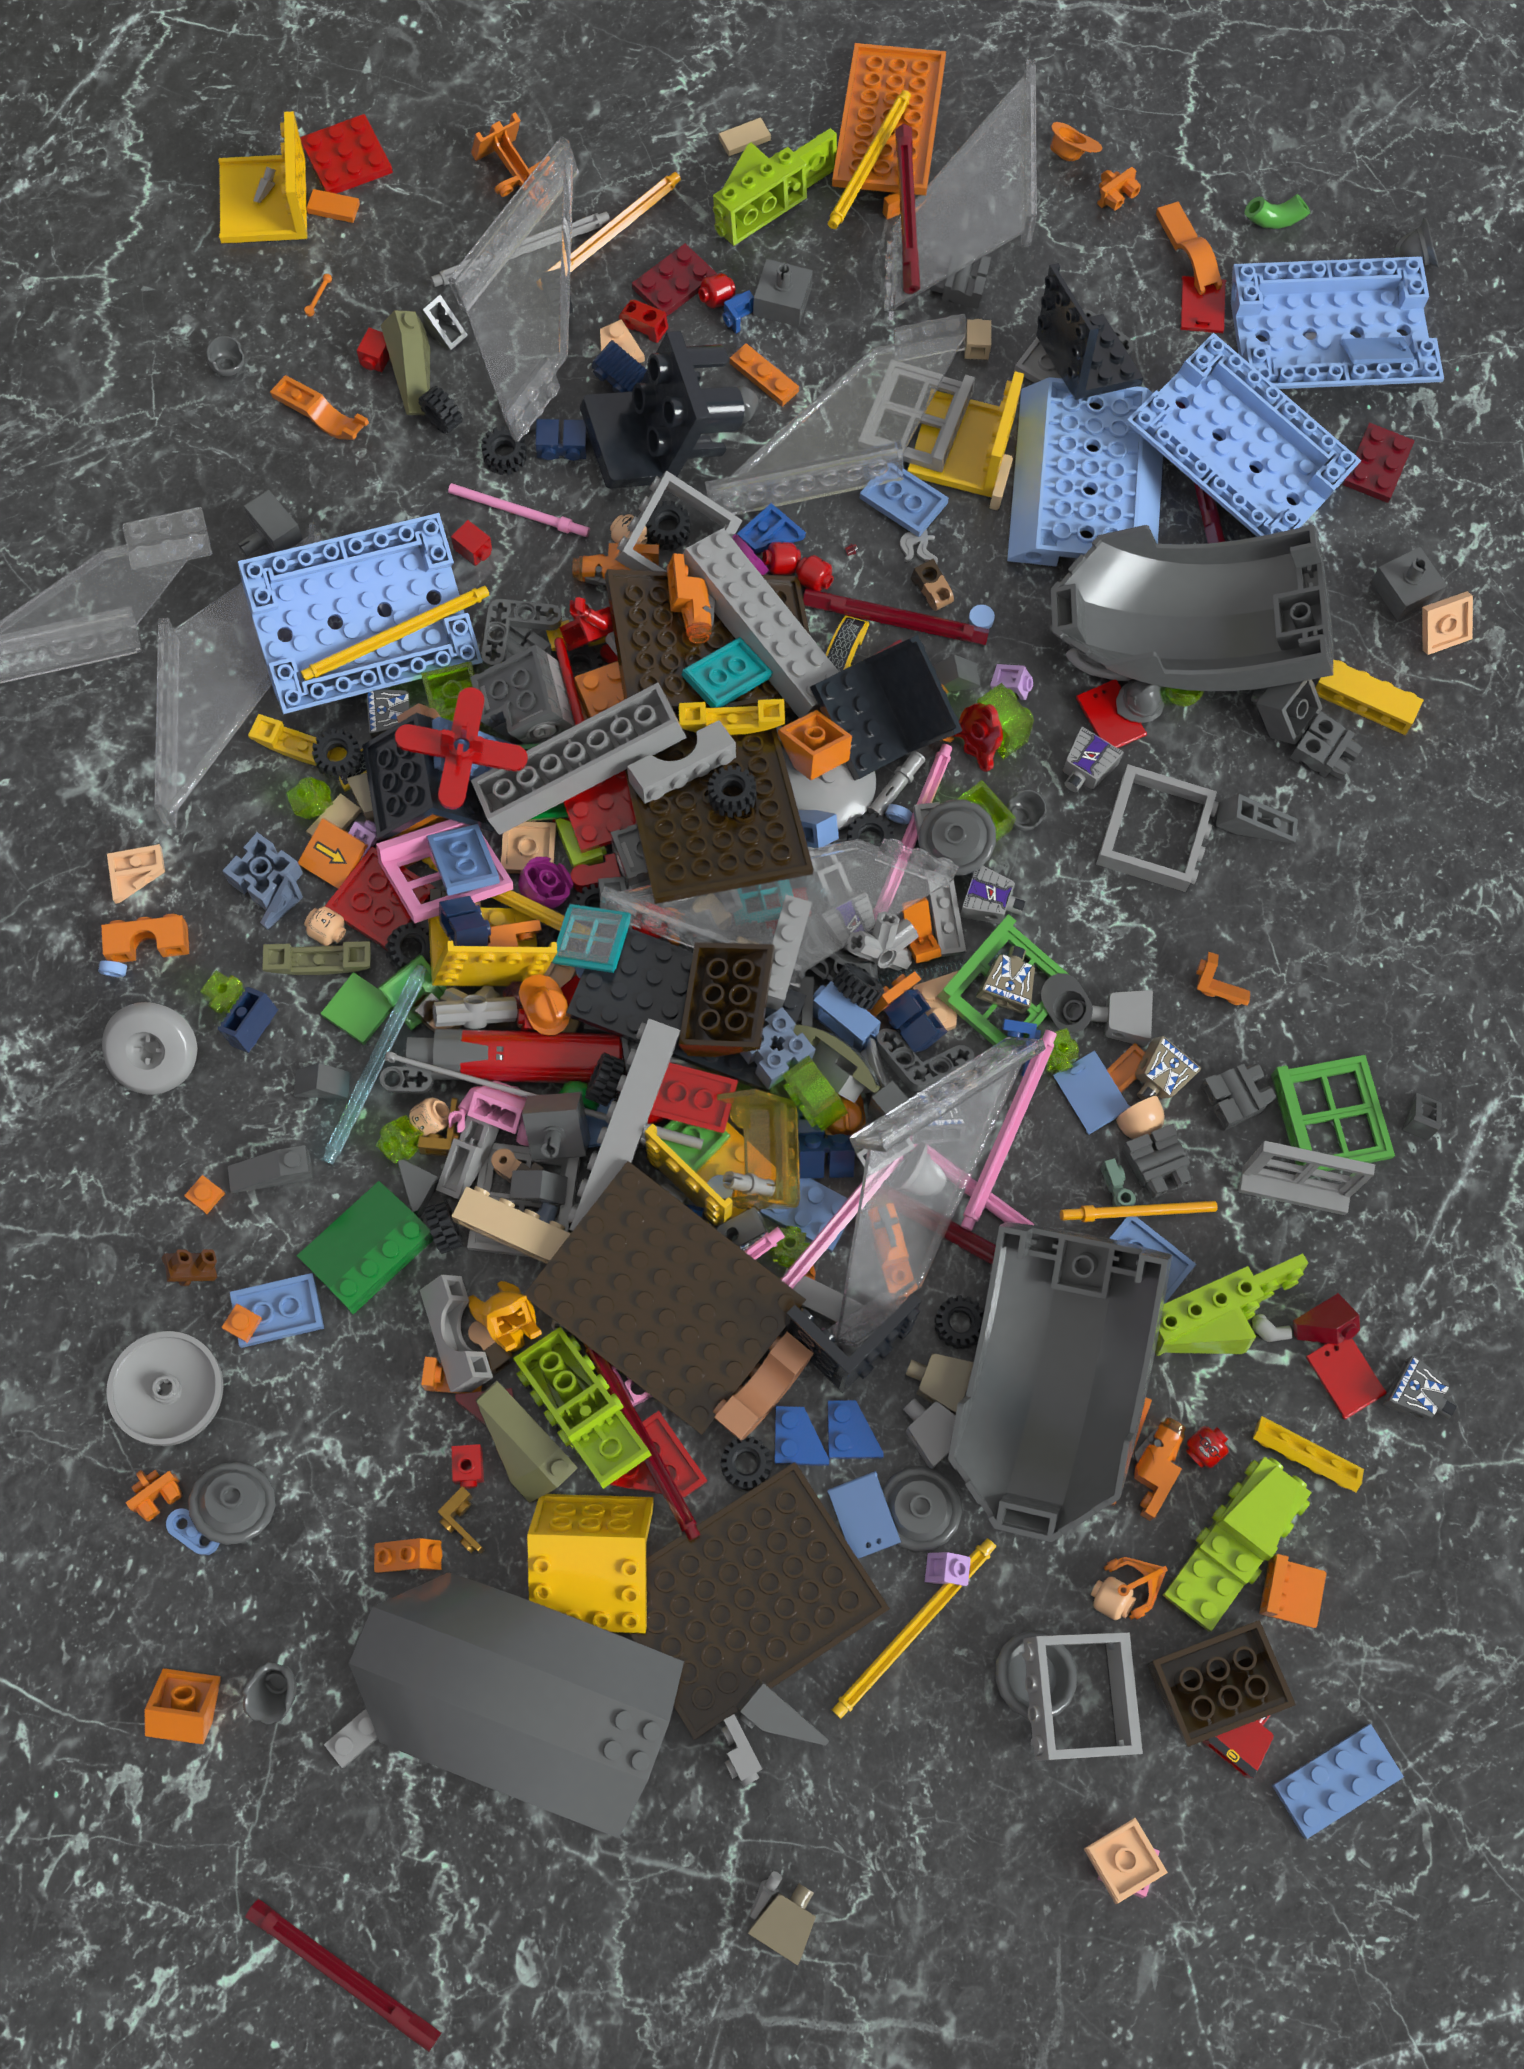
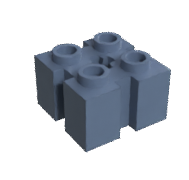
(261, 857)
(793, 1049)

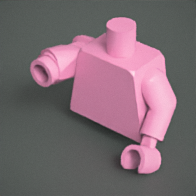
(492, 1107)

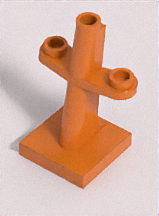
(500, 142)

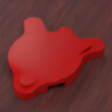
(981, 733)

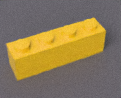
(1369, 697)

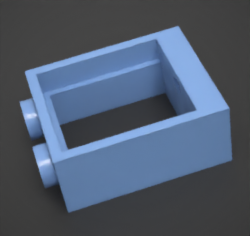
(844, 1018)

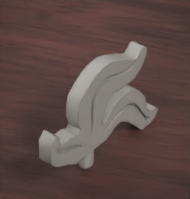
(909, 540)

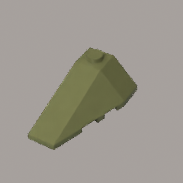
(409, 356)
(527, 1452)

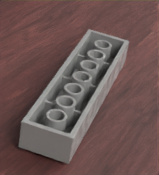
(760, 618)
(579, 758)
(628, 1113)

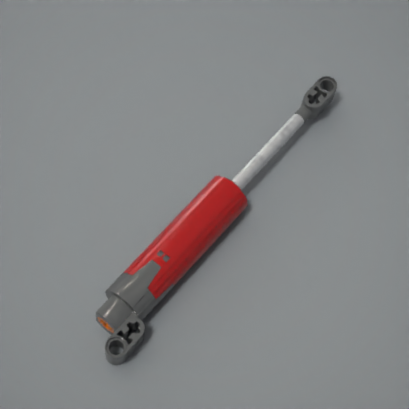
(506, 1057)

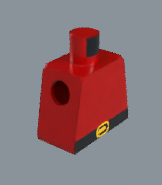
(1243, 1746)

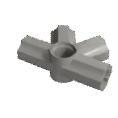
(886, 943)
(473, 1010)

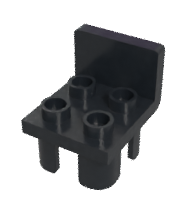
(663, 417)

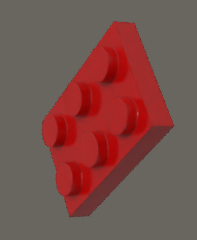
(692, 1097)

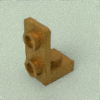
(434, 1143)
(458, 1505)

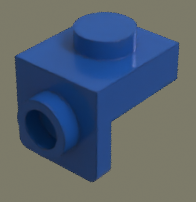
(736, 308)

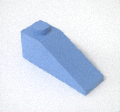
(819, 827)

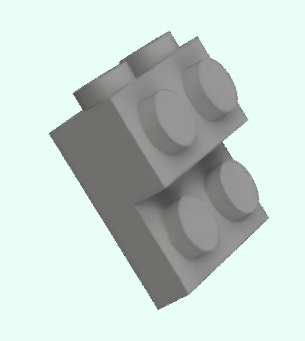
(741, 1760)

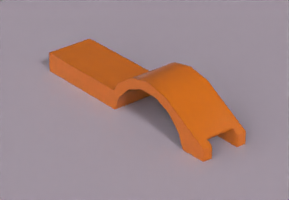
(1197, 248)
(317, 409)

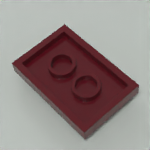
(673, 280)
(1381, 463)

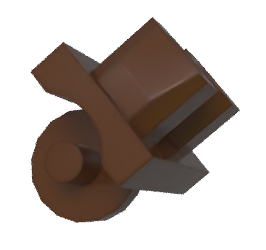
(189, 1267)

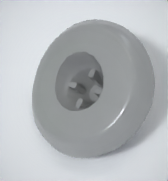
(149, 1048)

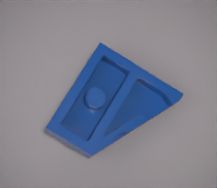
(770, 527)
(850, 1433)
(797, 1438)

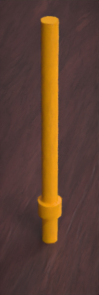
(1090, 1213)

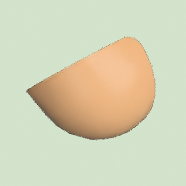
(1142, 1118)

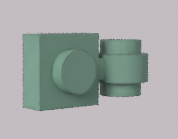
(1114, 1178)

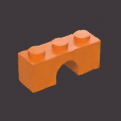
(122, 937)

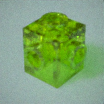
(310, 798)
(222, 992)
(1063, 1053)
(399, 1139)
(787, 1256)

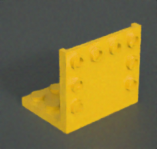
(283, 210)
(978, 443)
(486, 964)
(694, 1185)
(591, 1558)

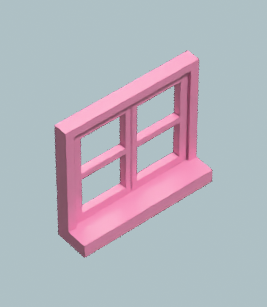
(415, 847)

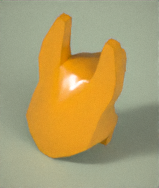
(506, 1316)

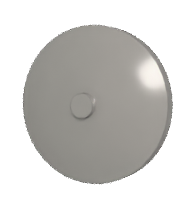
(833, 792)
(164, 1388)

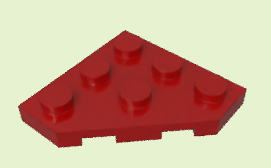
(675, 1457)

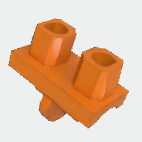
(1114, 185)
(143, 1501)

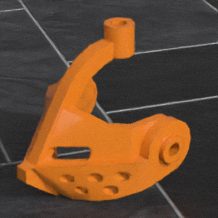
(1152, 1573)

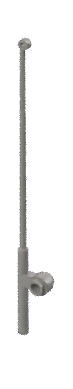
(662, 1133)

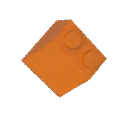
(815, 744)
(182, 1706)

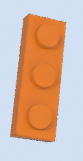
(764, 374)

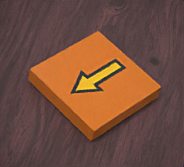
(332, 853)

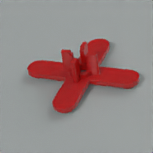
(459, 763)

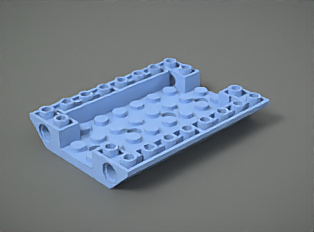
(1332, 301)
(1256, 429)
(1056, 467)
(349, 581)

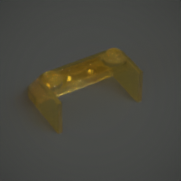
(769, 1146)

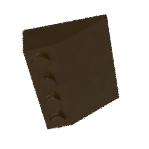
(726, 998)
(1221, 1683)

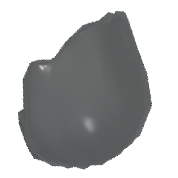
(269, 1693)

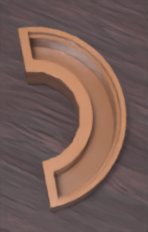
(765, 1388)

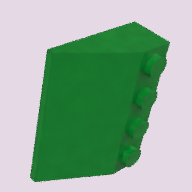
(366, 1247)

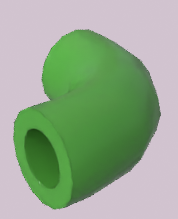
(1276, 216)

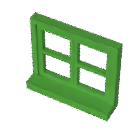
(979, 964)
(1295, 1122)

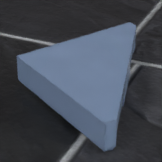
(285, 898)

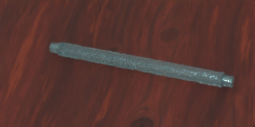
(374, 1065)

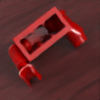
(587, 625)

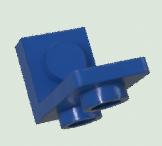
(1017, 1029)

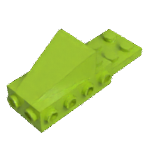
(768, 187)
(1217, 1314)
(581, 1406)
(1238, 1541)

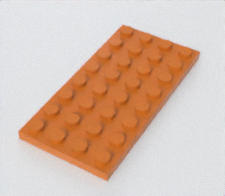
(874, 82)

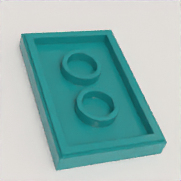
(727, 673)

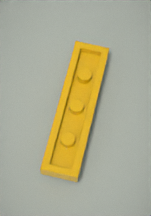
(1308, 1454)

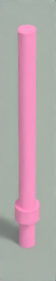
(563, 524)

